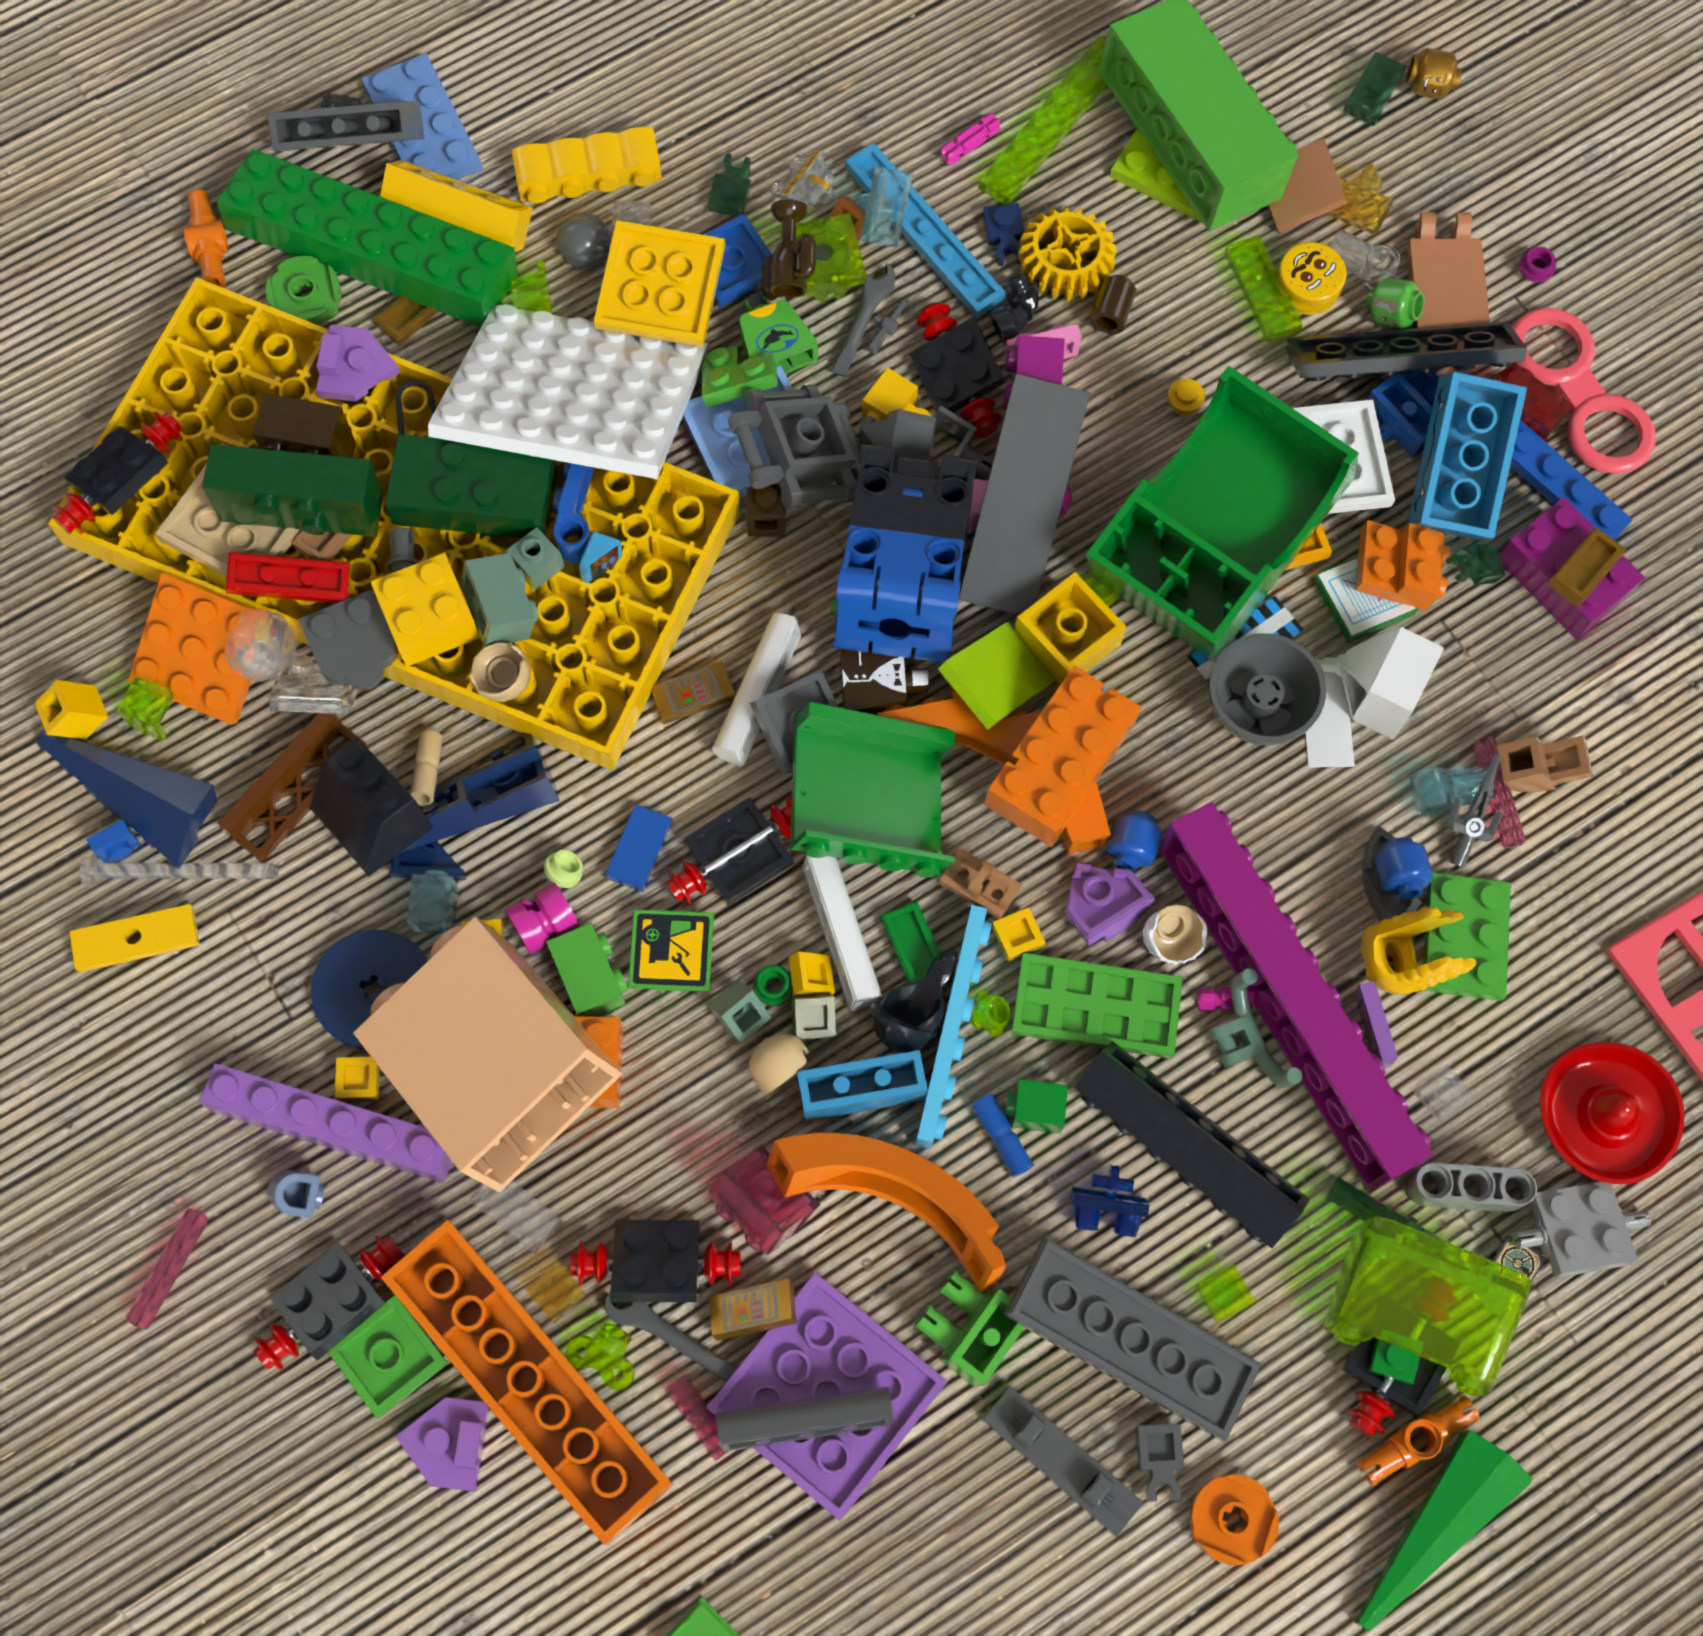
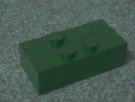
(469, 488)
(293, 490)

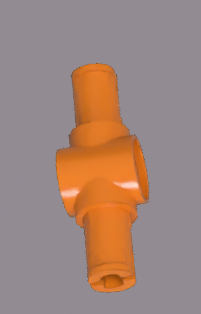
(206, 238)
(1435, 1427)

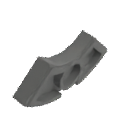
(1382, 903)

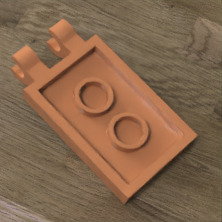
(1448, 273)

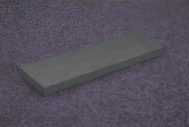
(1024, 494)
(1133, 1339)

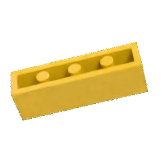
(457, 203)

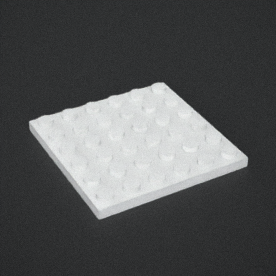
(569, 392)

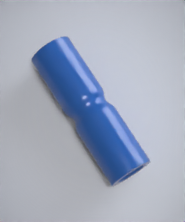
(1004, 1138)

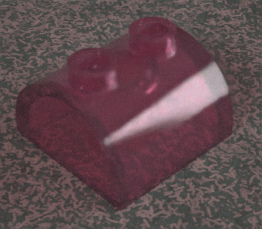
(757, 1205)

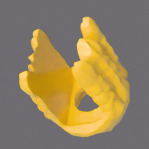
(1395, 939)

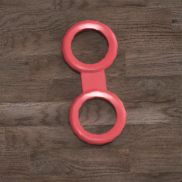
(1586, 394)

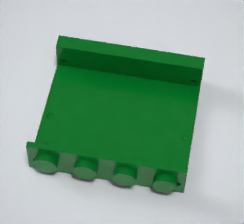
(868, 789)

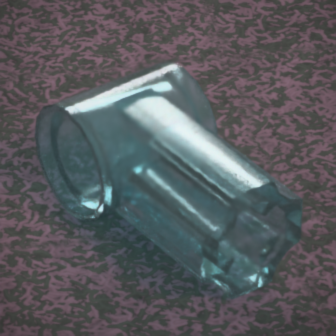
(1436, 789)

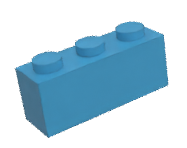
(862, 1085)

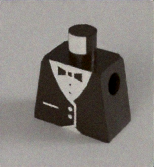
(877, 681)

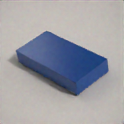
(639, 848)

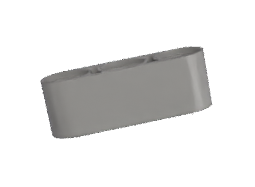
(1489, 1180)

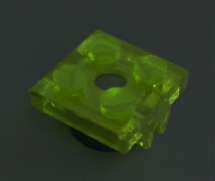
(837, 256)

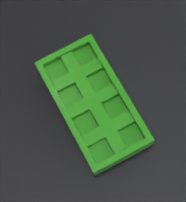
(1097, 1005)

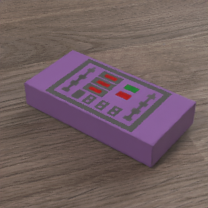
(1375, 1023)

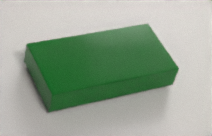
(910, 940)

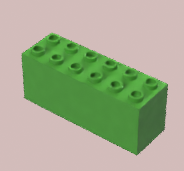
(1197, 112)

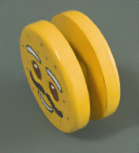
(1312, 277)

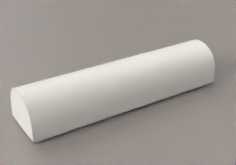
(761, 679)
(842, 932)

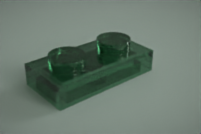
(1374, 88)

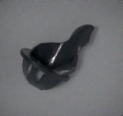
(913, 1012)

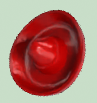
(1612, 1112)

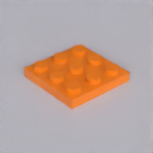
(186, 648)

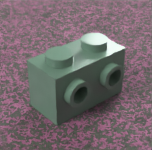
(498, 599)

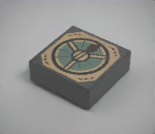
(1523, 1260)

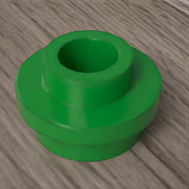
(769, 974)

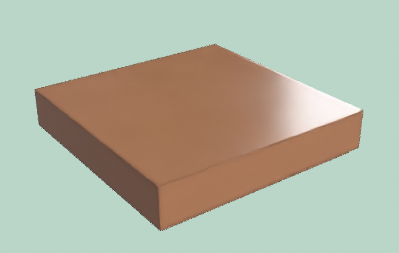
(1310, 189)

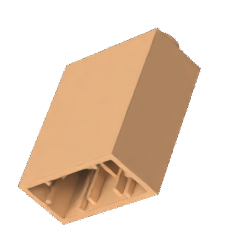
(485, 1054)

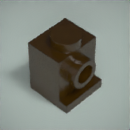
(765, 505)

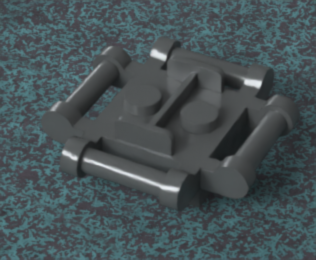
(805, 442)

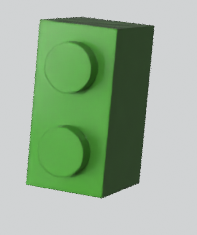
(586, 971)

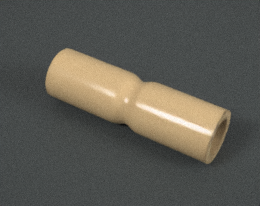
(426, 767)

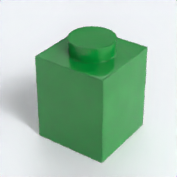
(1037, 1106)

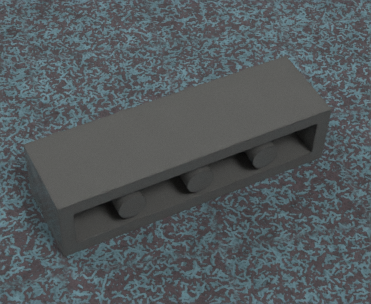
(346, 126)

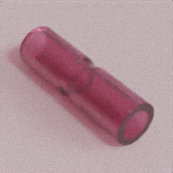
(695, 1412)

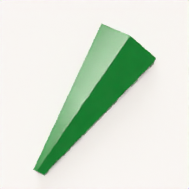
(1465, 1496)

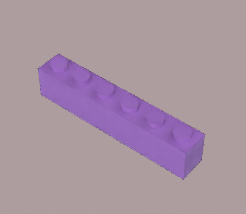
(325, 1122)

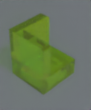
(532, 291)
(145, 707)

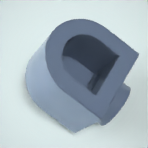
(296, 1193)

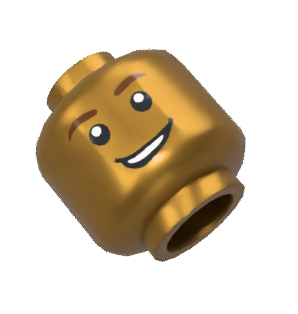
(1433, 73)

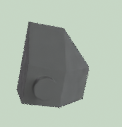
(905, 430)

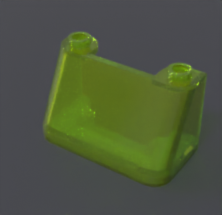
(1428, 1301)

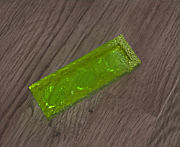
(1262, 288)

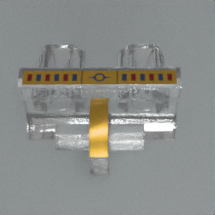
(809, 181)

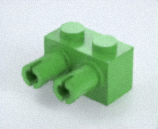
(982, 1341)

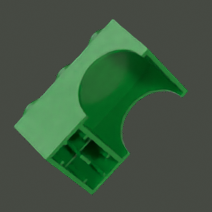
(1223, 515)

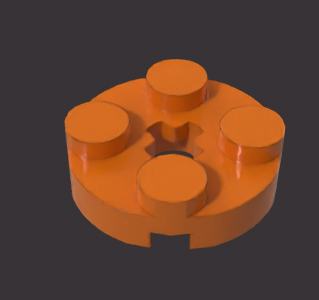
(1255, 1508)

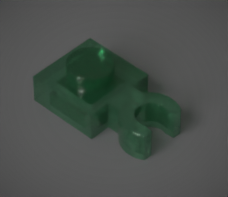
(731, 190)
(1478, 563)

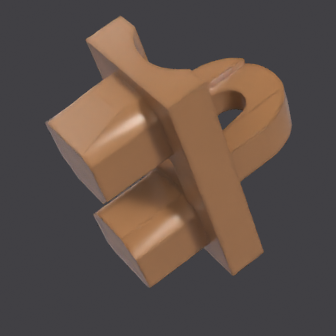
(967, 878)

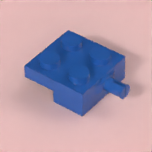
(1405, 408)

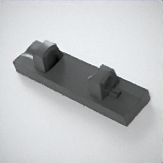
(1062, 1461)

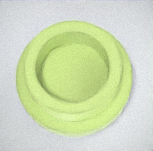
(563, 868)

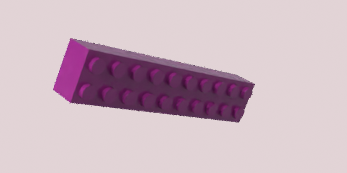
(1297, 1002)

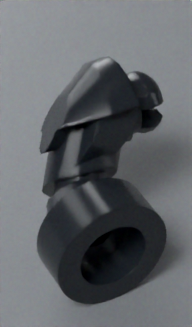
(1023, 301)

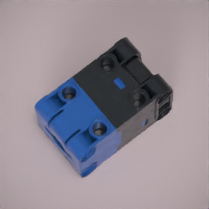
(904, 555)

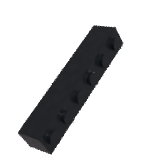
(1192, 1145)

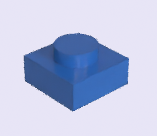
(114, 842)

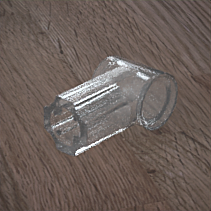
(1366, 260)

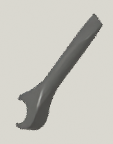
(873, 293)
(644, 1318)

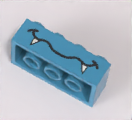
(1467, 456)

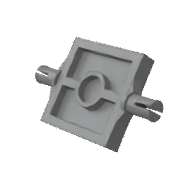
(1582, 1229)

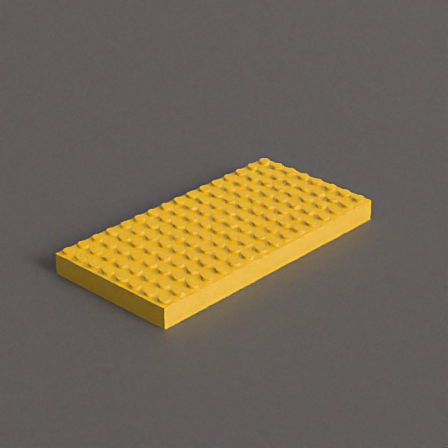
(593, 641)

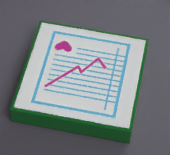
(1355, 611)

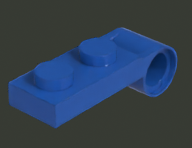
(569, 505)

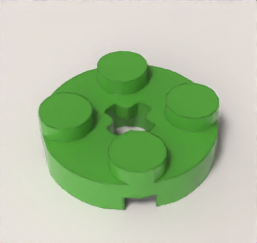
(299, 272)

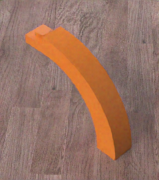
(901, 1177)

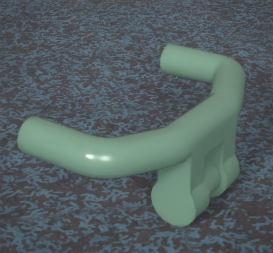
(1250, 1034)

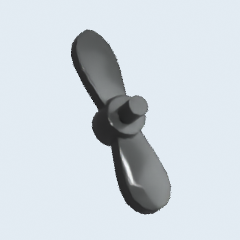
(888, 326)

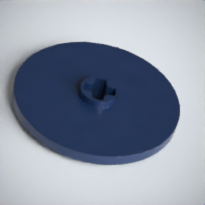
(352, 964)

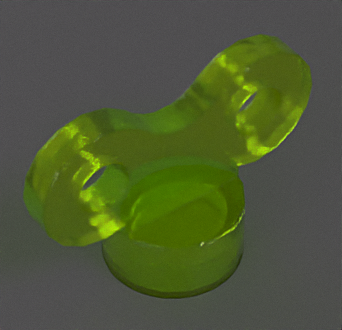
(604, 1355)

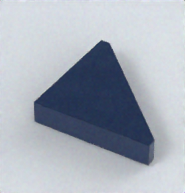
(424, 858)

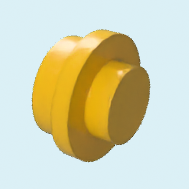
(1186, 396)

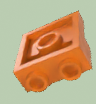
(1402, 564)

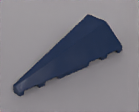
(497, 791)
(151, 799)

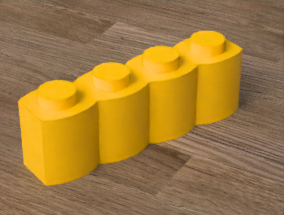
(586, 164)

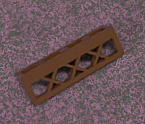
(277, 783)

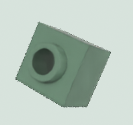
(540, 567)
(739, 1011)

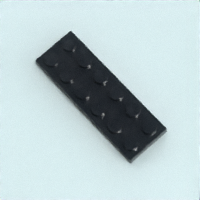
(1406, 349)

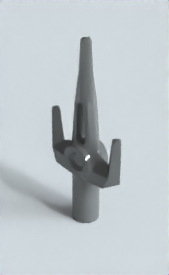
(1472, 825)

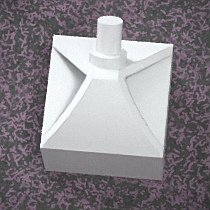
(1385, 678)

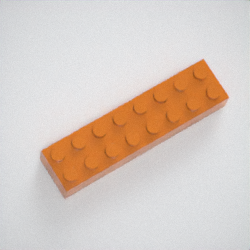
(528, 1382)

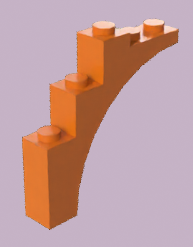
(1087, 827)

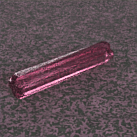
(1509, 827)
(167, 1269)

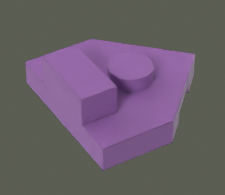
(351, 363)
(1105, 901)
(448, 1443)

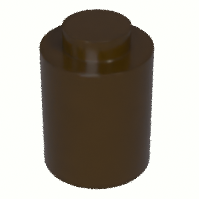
(1113, 304)

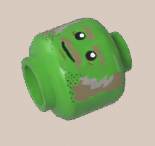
(1395, 303)

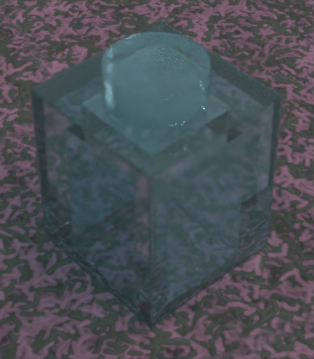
(432, 902)

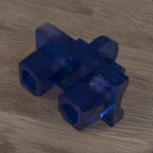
(1127, 1208)

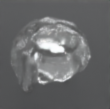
(260, 645)

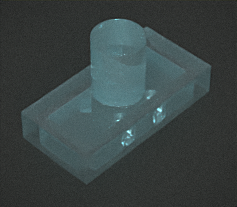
(885, 206)

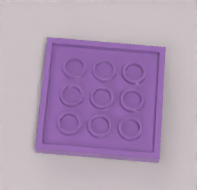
(826, 1354)

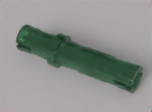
(1365, 1206)

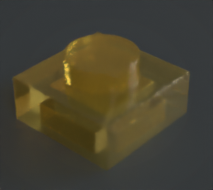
(556, 1292)

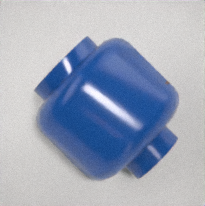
(1134, 840)
(1403, 868)

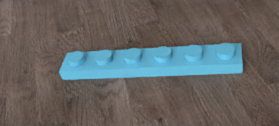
(950, 1044)

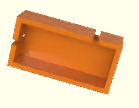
(1062, 756)

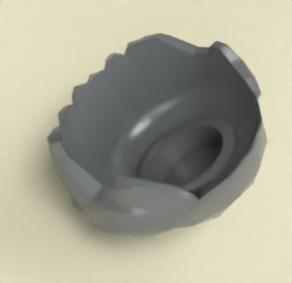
(584, 240)

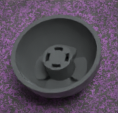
(1275, 674)

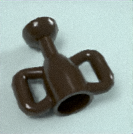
(794, 259)

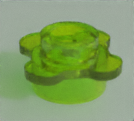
(990, 1013)

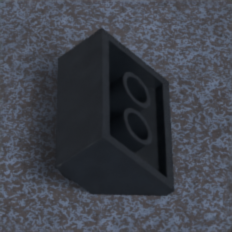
(366, 807)

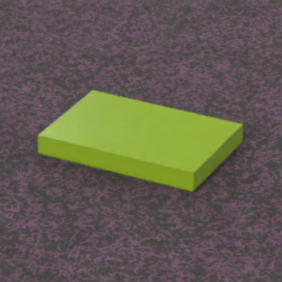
(996, 675)

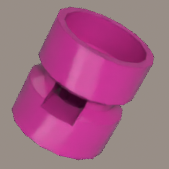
(542, 918)

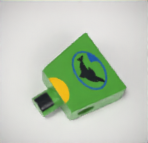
(776, 331)

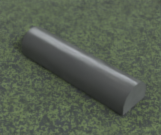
(804, 1419)

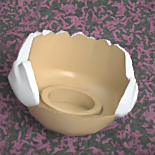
(1175, 934)

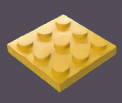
(659, 283)

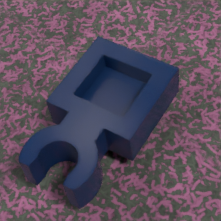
(1003, 228)

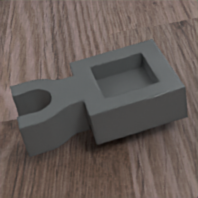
(1160, 1453)

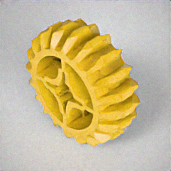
(1059, 264)

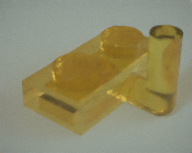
(1365, 206)

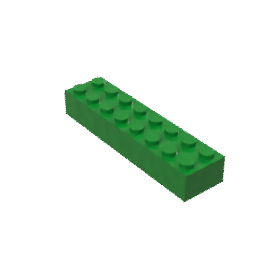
(368, 237)

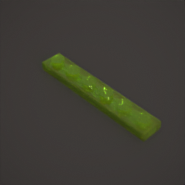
(1046, 128)

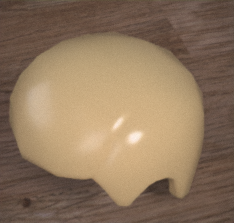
(500, 672)
(776, 1060)

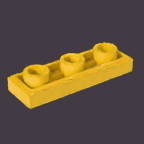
(112, 941)

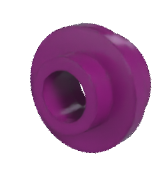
(1541, 257)

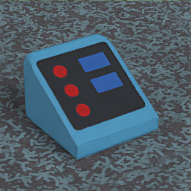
(599, 555)

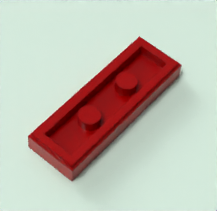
(287, 577)

